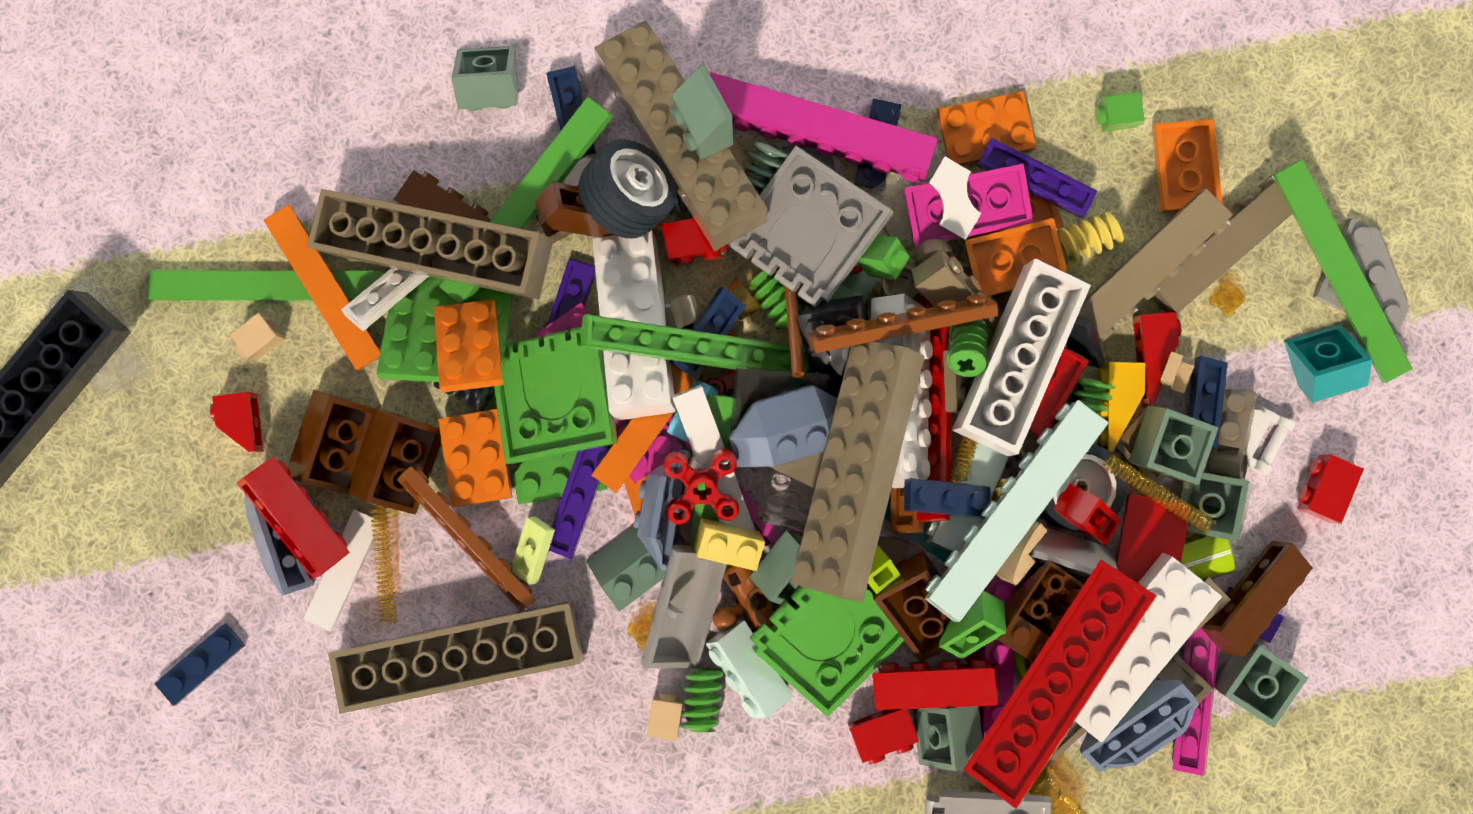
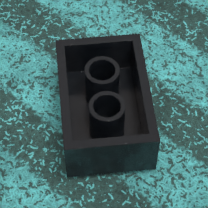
(835, 313)

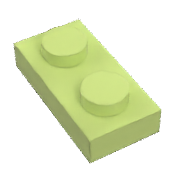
(532, 550)

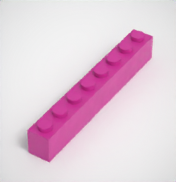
(827, 129)

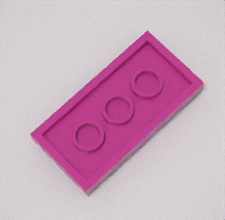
(997, 194)

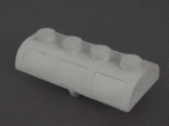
(683, 610)

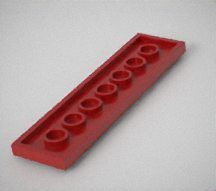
(1059, 683)

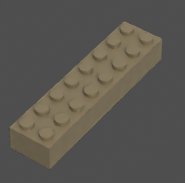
(711, 187)
(431, 243)
(858, 470)
(456, 657)

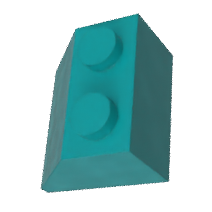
(1328, 363)

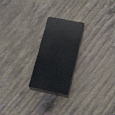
(1085, 342)

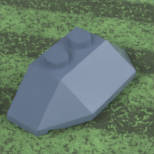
(784, 428)
(652, 522)
(276, 558)
(1150, 724)

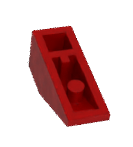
(1154, 341)

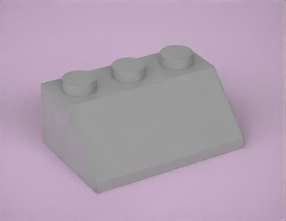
(1071, 553)

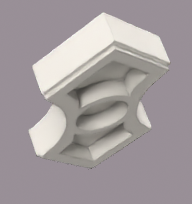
(951, 184)

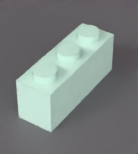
(747, 673)

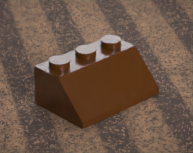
(330, 442)
(388, 452)
(908, 611)

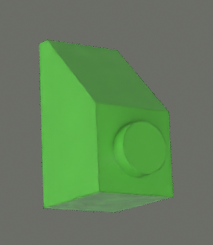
(977, 628)

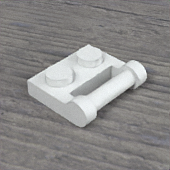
(1260, 423)

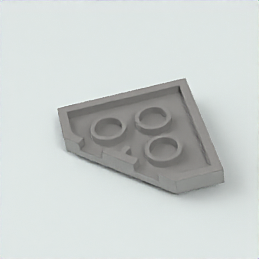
(1378, 270)

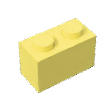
(728, 544)

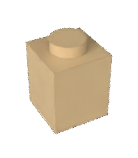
(256, 337)
(665, 716)

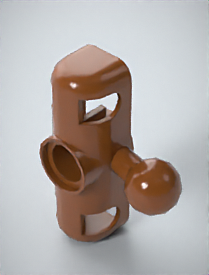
(726, 617)

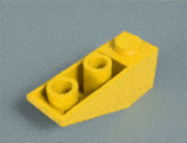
(1129, 390)

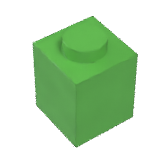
(1120, 112)
(884, 258)

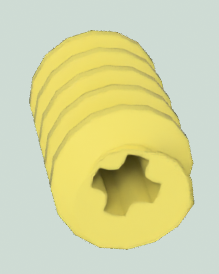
(1089, 235)

